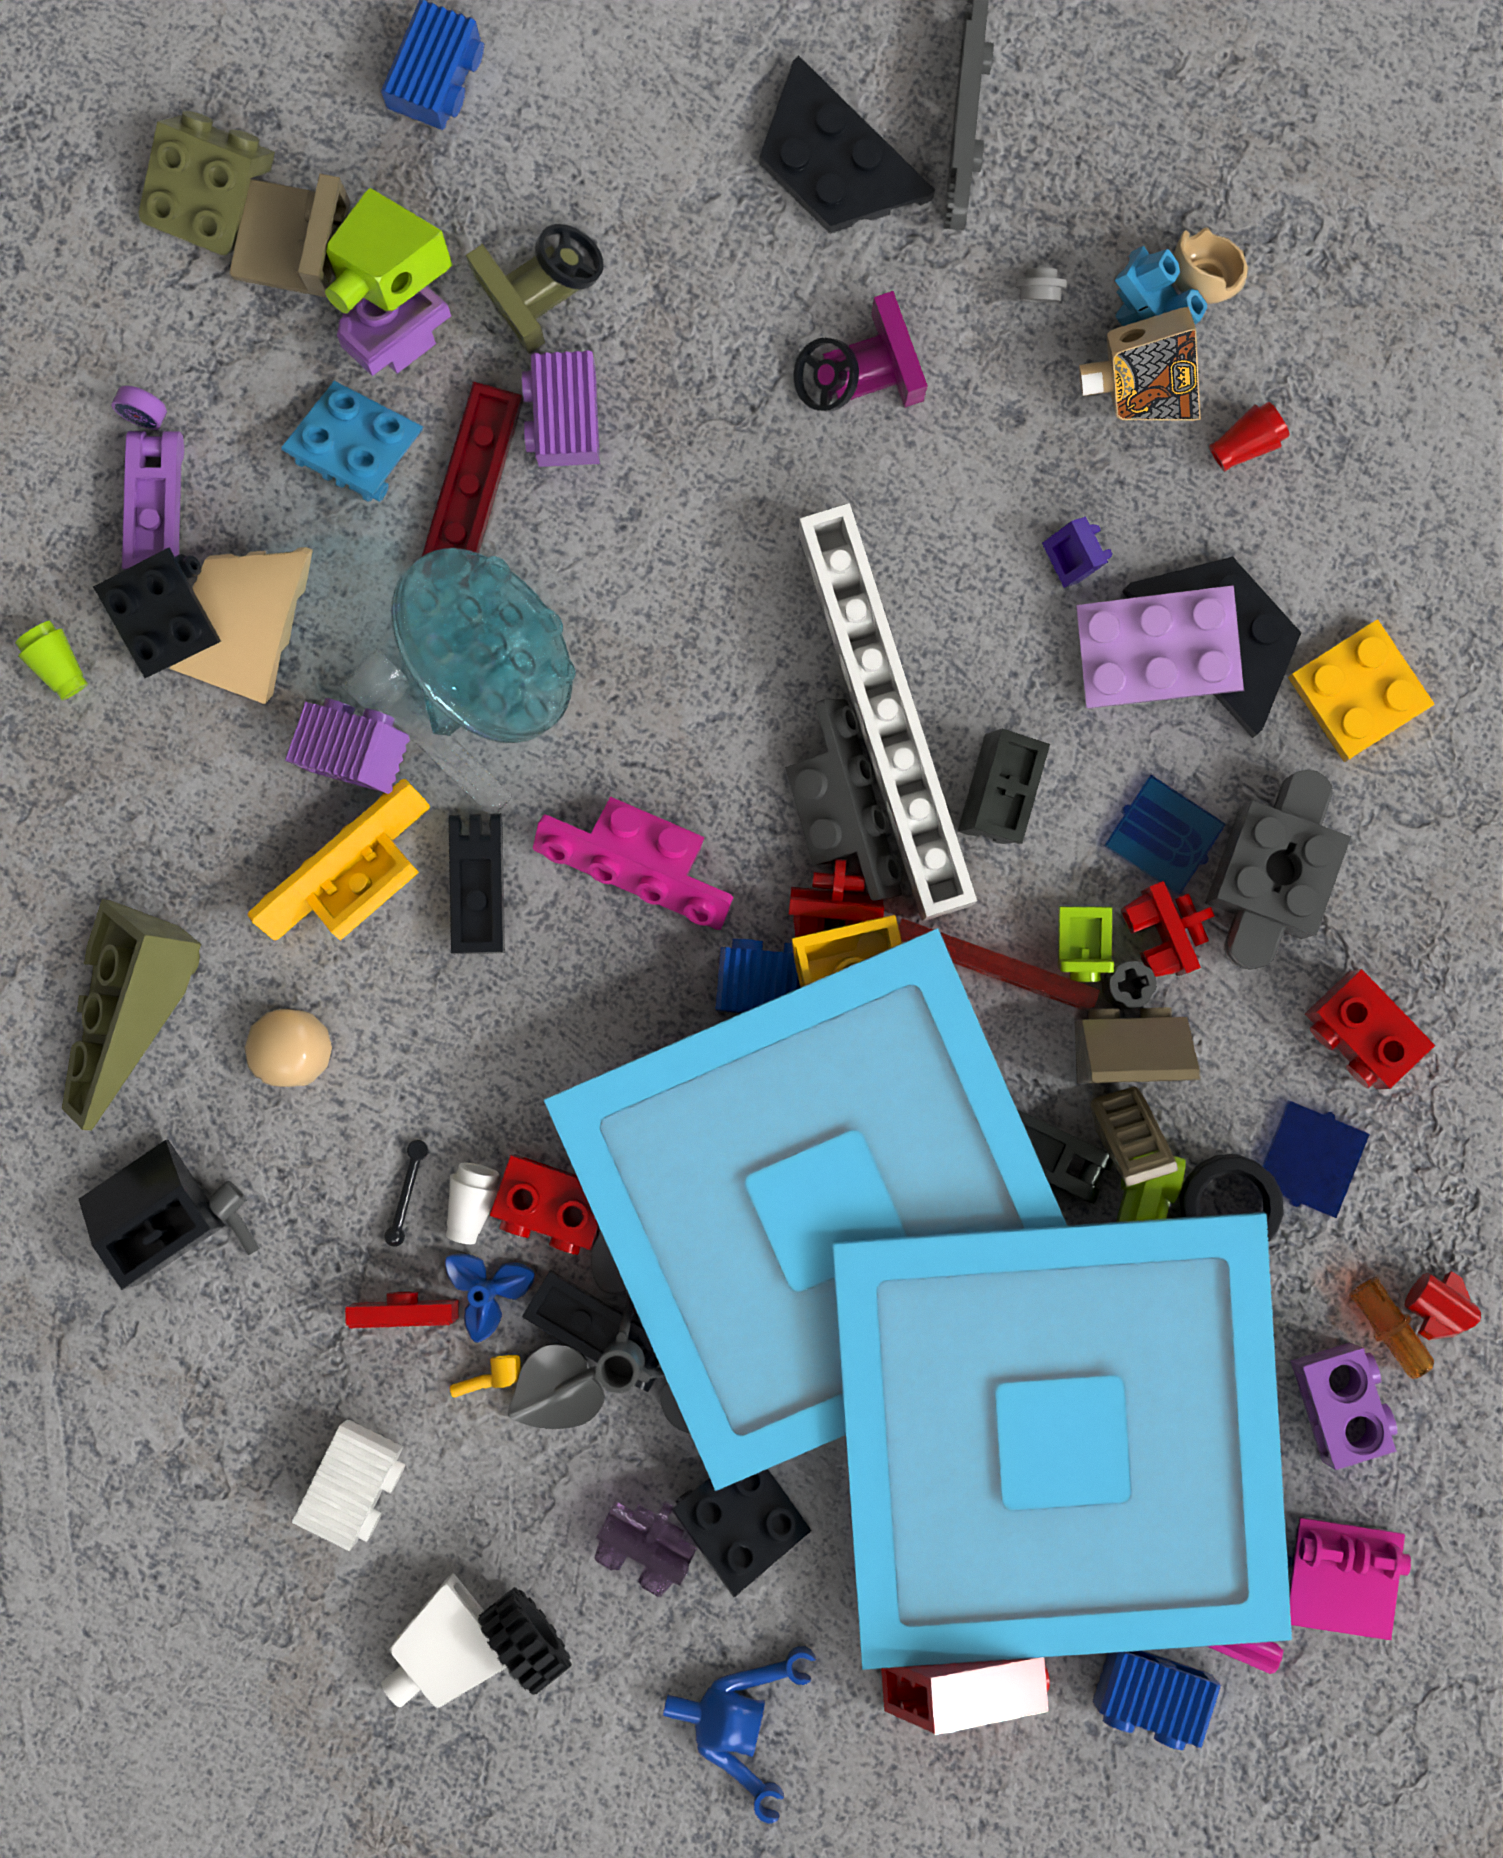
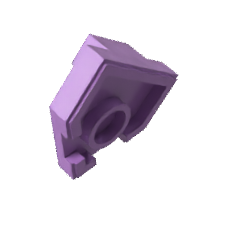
(392, 337)

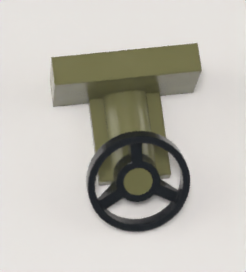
(538, 282)

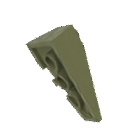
(134, 987)

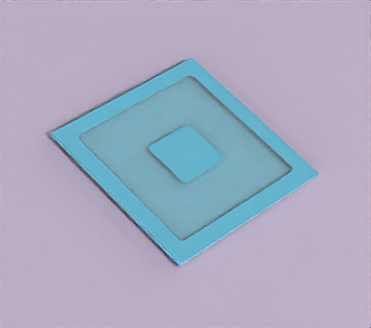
(763, 1144)
(1063, 1440)

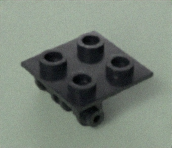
(158, 610)
(741, 1526)

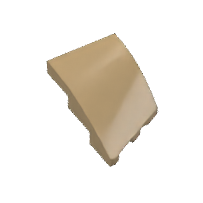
(253, 613)

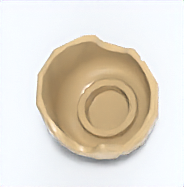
(1210, 266)
(288, 1048)

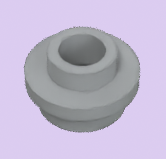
(1041, 286)

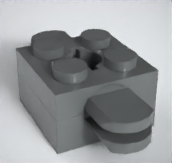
(1278, 870)

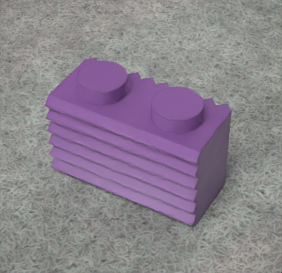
(563, 409)
(348, 746)

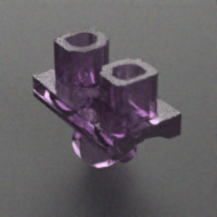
(648, 1541)

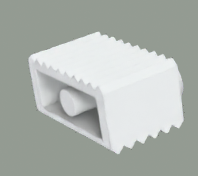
(349, 1484)

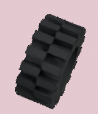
(524, 1641)

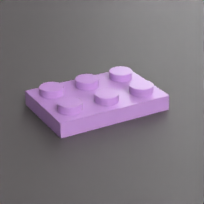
(1160, 647)

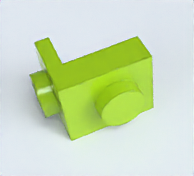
(1085, 942)

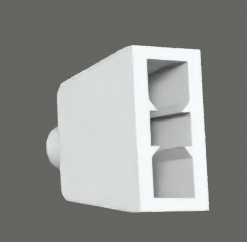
(442, 1649)

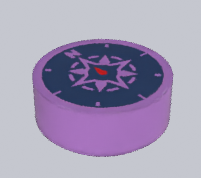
(139, 407)

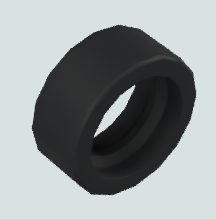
(1233, 1164)

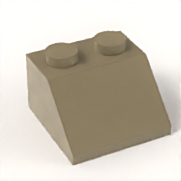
(1134, 1048)

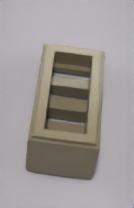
(1130, 1131)

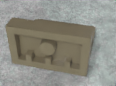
(287, 235)

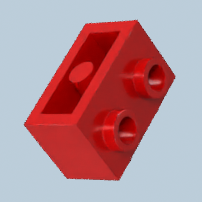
(1368, 1031)
(547, 1202)

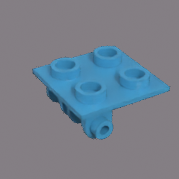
(352, 441)

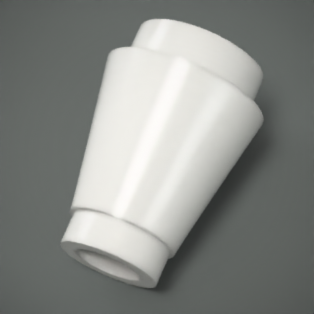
(470, 1201)

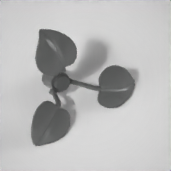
(558, 1387)

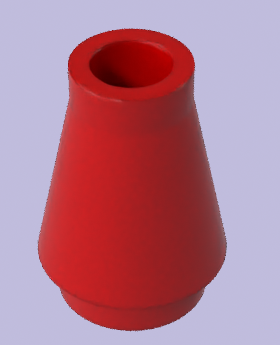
(1251, 436)

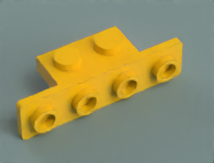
(350, 872)

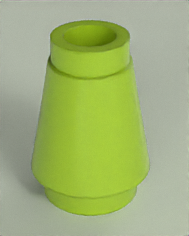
(52, 659)

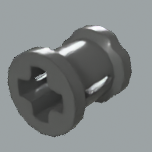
(1140, 996)

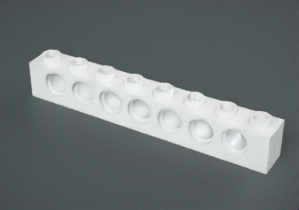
(886, 712)

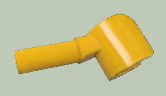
(504, 1372)

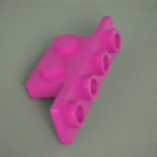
(637, 856)

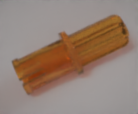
(1392, 1328)

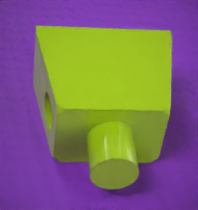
(383, 255)

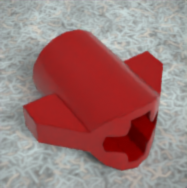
(1443, 1306)

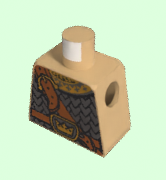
(1149, 369)

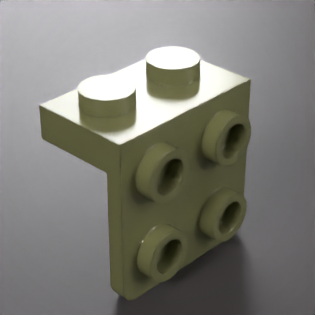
(200, 180)

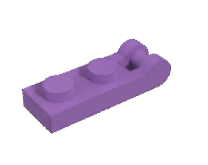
(151, 496)

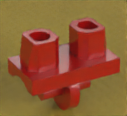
(814, 905)
(1157, 908)

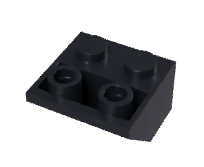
(147, 1216)

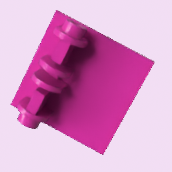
(1346, 1578)

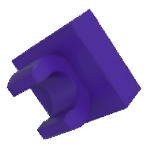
(1076, 551)

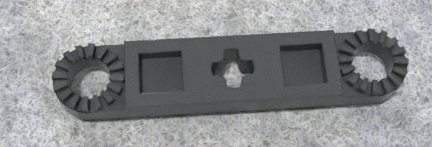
(966, 151)

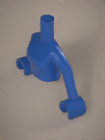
(732, 1722)

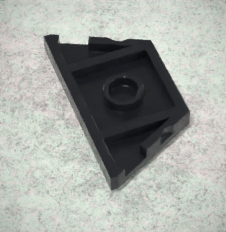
(834, 157)
(1264, 632)

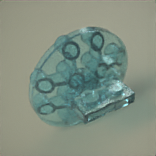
(481, 647)

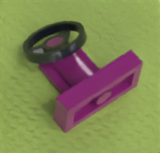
(865, 365)

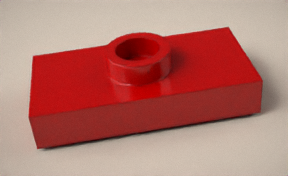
(402, 1311)

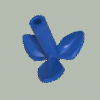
(483, 1312)

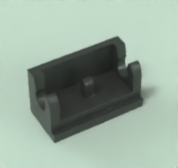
(1004, 787)

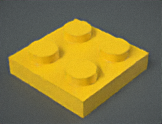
(1361, 690)

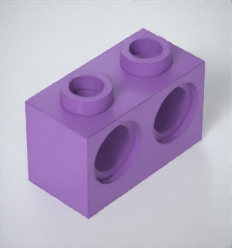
(1332, 1411)

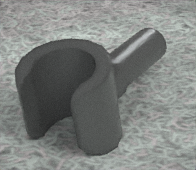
(224, 1205)

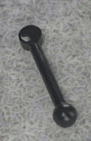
(417, 1151)

